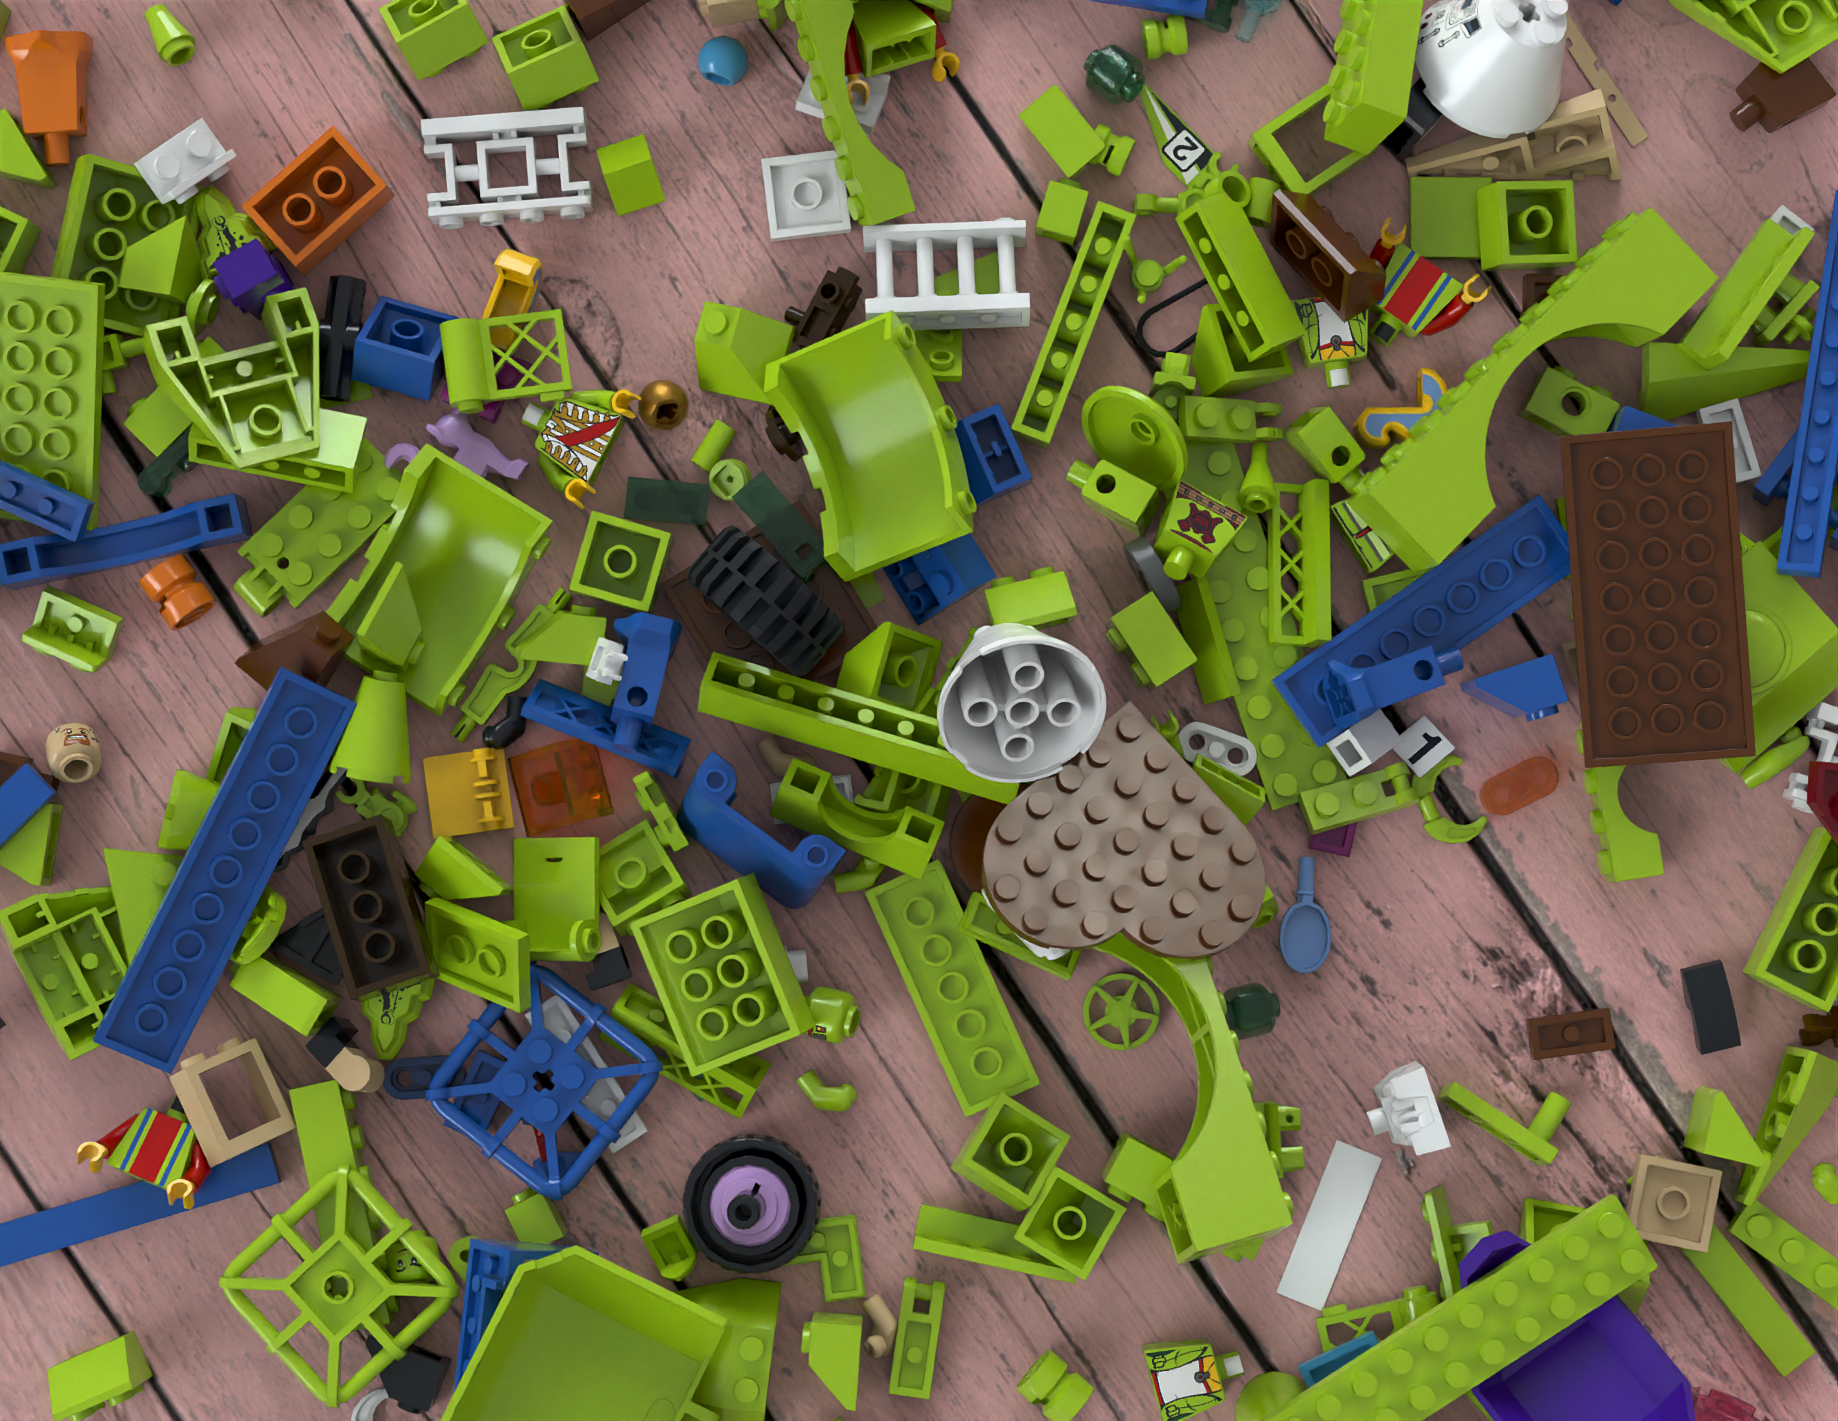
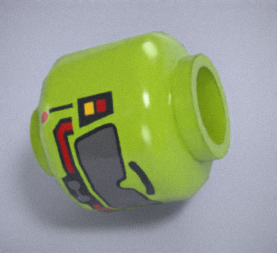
(833, 1014)

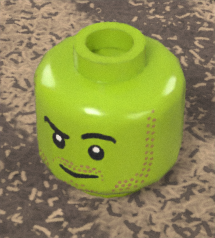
(404, 1267)

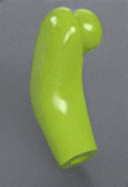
(1776, 759)

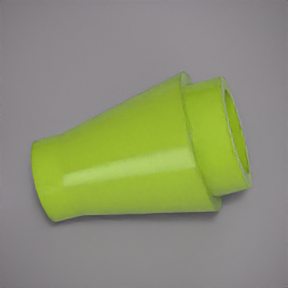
(171, 39)

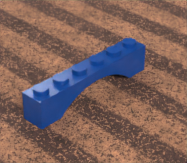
(155, 537)

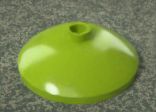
(1135, 435)

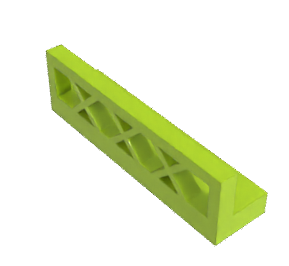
(1743, 293)
(1313, 565)
(648, 1022)
(981, 1241)

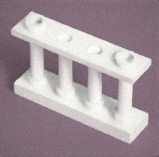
(957, 311)

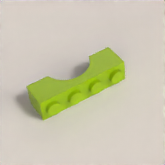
(894, 839)
(1625, 848)

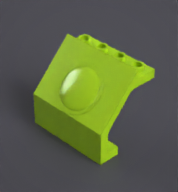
(1788, 649)

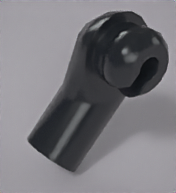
(509, 728)

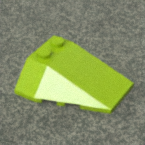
(69, 959)
(741, 1364)

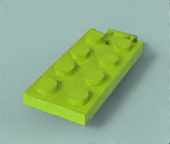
(317, 536)

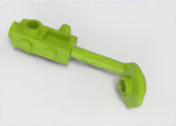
(201, 312)

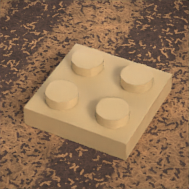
(1673, 1201)

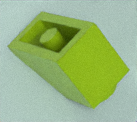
(18, 155)
(565, 637)

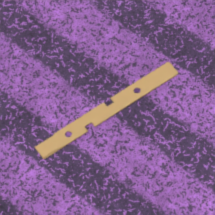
(1599, 79)

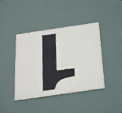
(1423, 746)

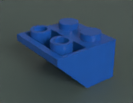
(991, 455)
(939, 577)

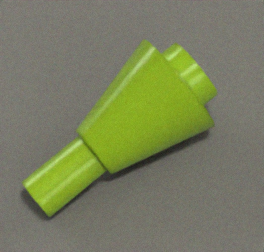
(1258, 487)

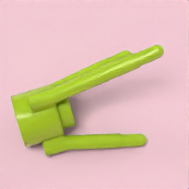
(1148, 274)

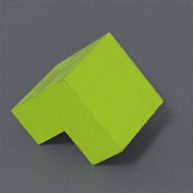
(630, 175)

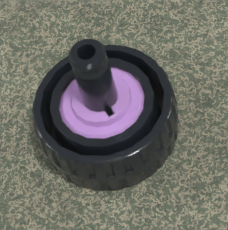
(751, 1203)

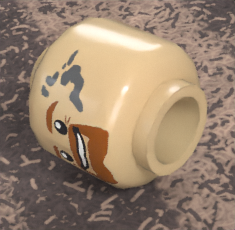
(73, 753)

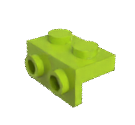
(73, 630)

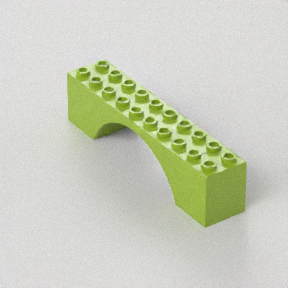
(1437, 480)
(1225, 1178)

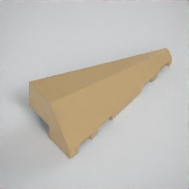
(1570, 142)

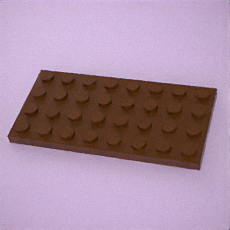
(1658, 595)

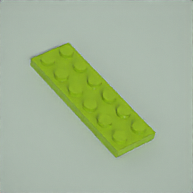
(952, 988)

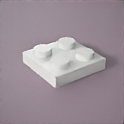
(805, 196)

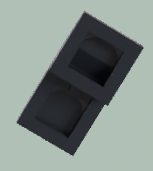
(1710, 1006)

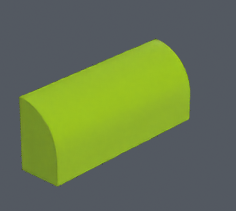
(330, 467)

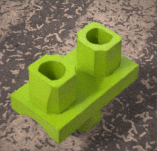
(1793, 296)
(1172, 382)

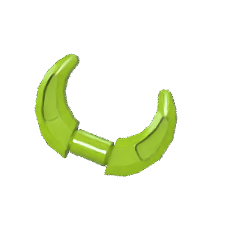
(1436, 827)

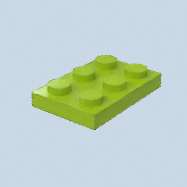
(479, 954)

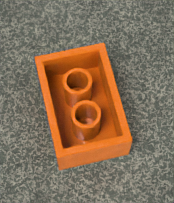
(318, 200)

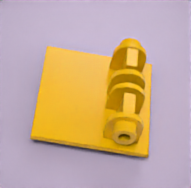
(468, 792)

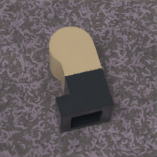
(611, 960)
(344, 1059)

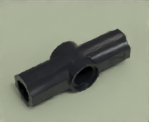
(338, 336)

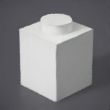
(1364, 742)

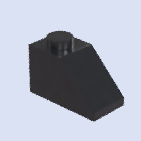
(414, 1378)

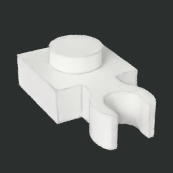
(606, 661)

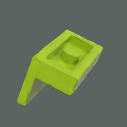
(1062, 131)

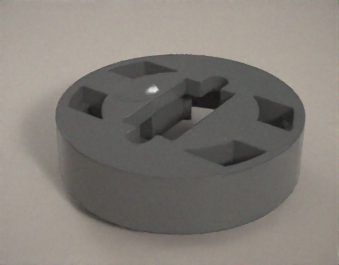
(1150, 573)

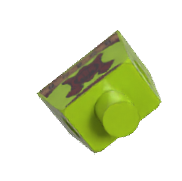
(1195, 532)

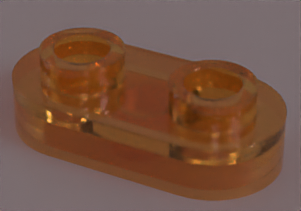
(1520, 786)

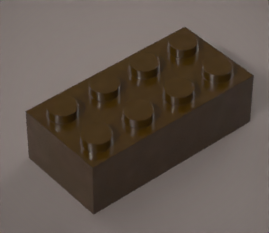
(370, 908)

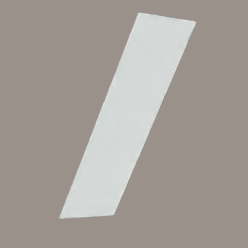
(1329, 1225)

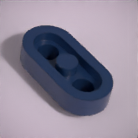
(422, 1072)

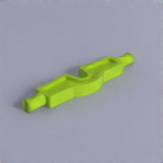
(496, 681)

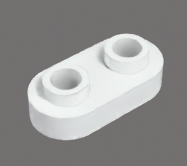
(1217, 745)

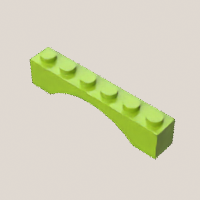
(874, 183)

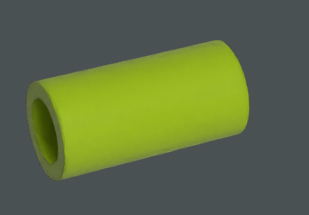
(713, 446)

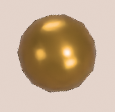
(663, 405)

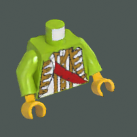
(578, 437)

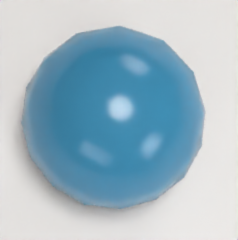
(723, 60)

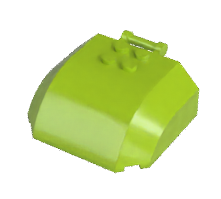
(587, 1346)

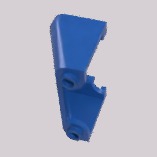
(783, 875)

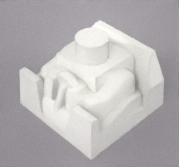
(1409, 1110)

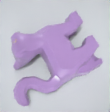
(472, 449)

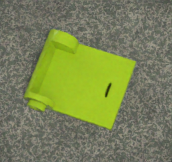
(559, 898)

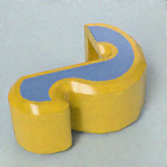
(513, 292)
(1376, 423)

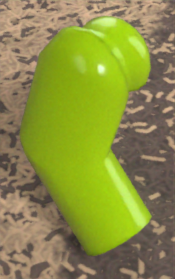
(863, 877)
(1826, 1182)

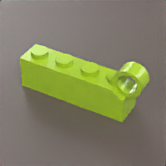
(1239, 268)

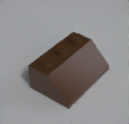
(1325, 254)

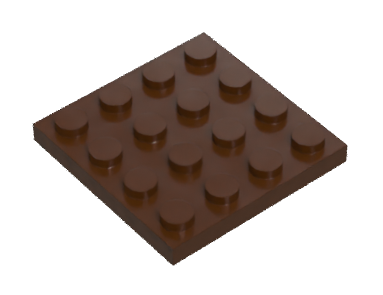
(718, 634)

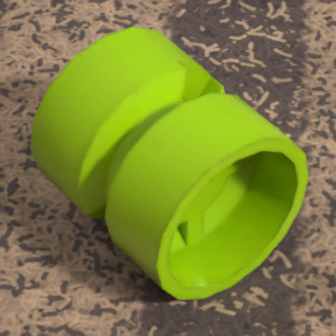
(1054, 1387)

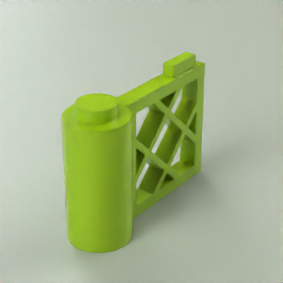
(471, 360)
(1404, 1310)

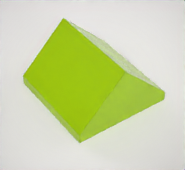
(1718, 1130)

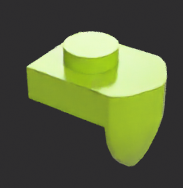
(671, 1248)

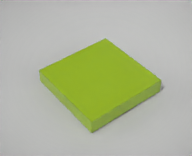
(1445, 217)

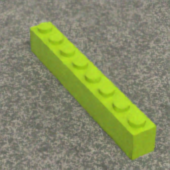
(838, 723)

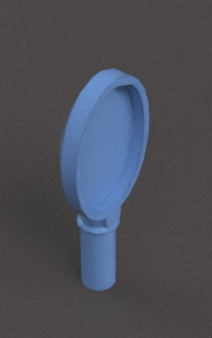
(1305, 927)

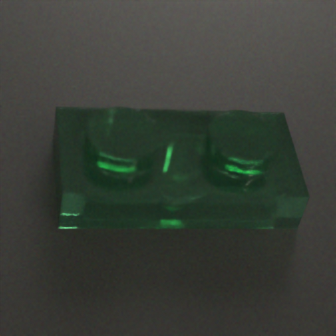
(667, 501)

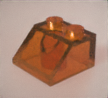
(560, 786)

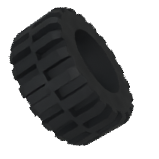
(765, 600)

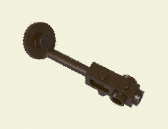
(823, 318)

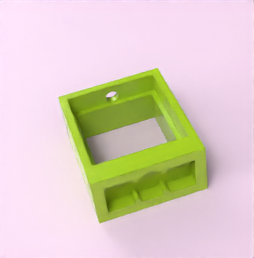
(1278, 163)

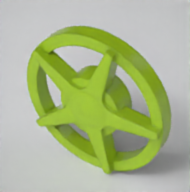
(1121, 1011)

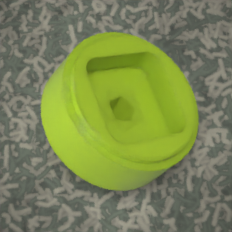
(728, 477)

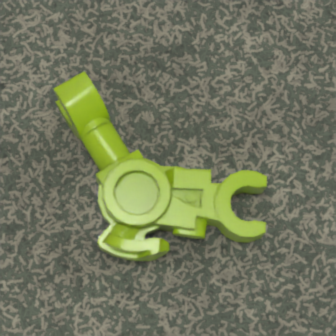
(1151, 204)
(374, 804)

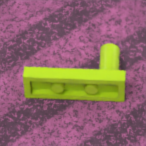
(1529, 1142)

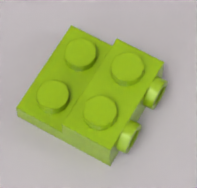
(637, 877)

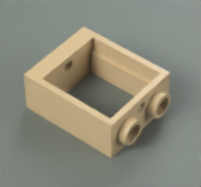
(201, 1111)

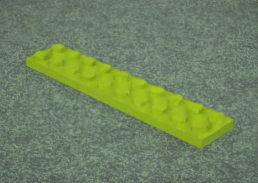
(1239, 586)
(1484, 1324)

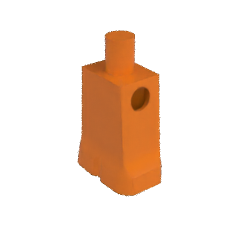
(52, 87)

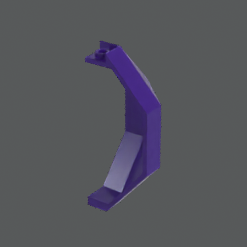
(1588, 1371)

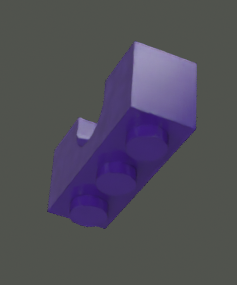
(250, 276)

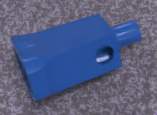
(649, 647)
(1360, 692)

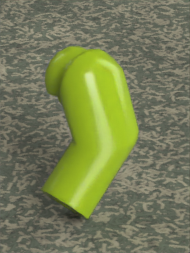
(825, 1097)

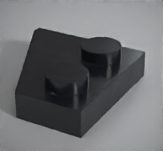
(311, 947)

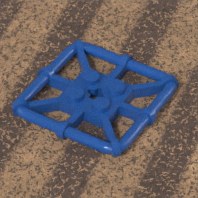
(545, 1108)

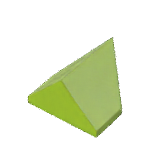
(163, 264)

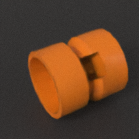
(176, 590)

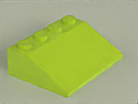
(103, 215)
(723, 975)

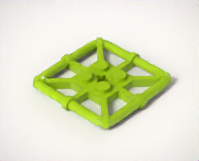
(366, 1287)

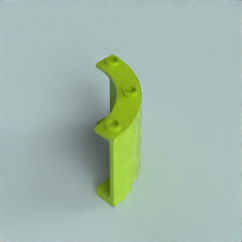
(874, 444)
(465, 564)

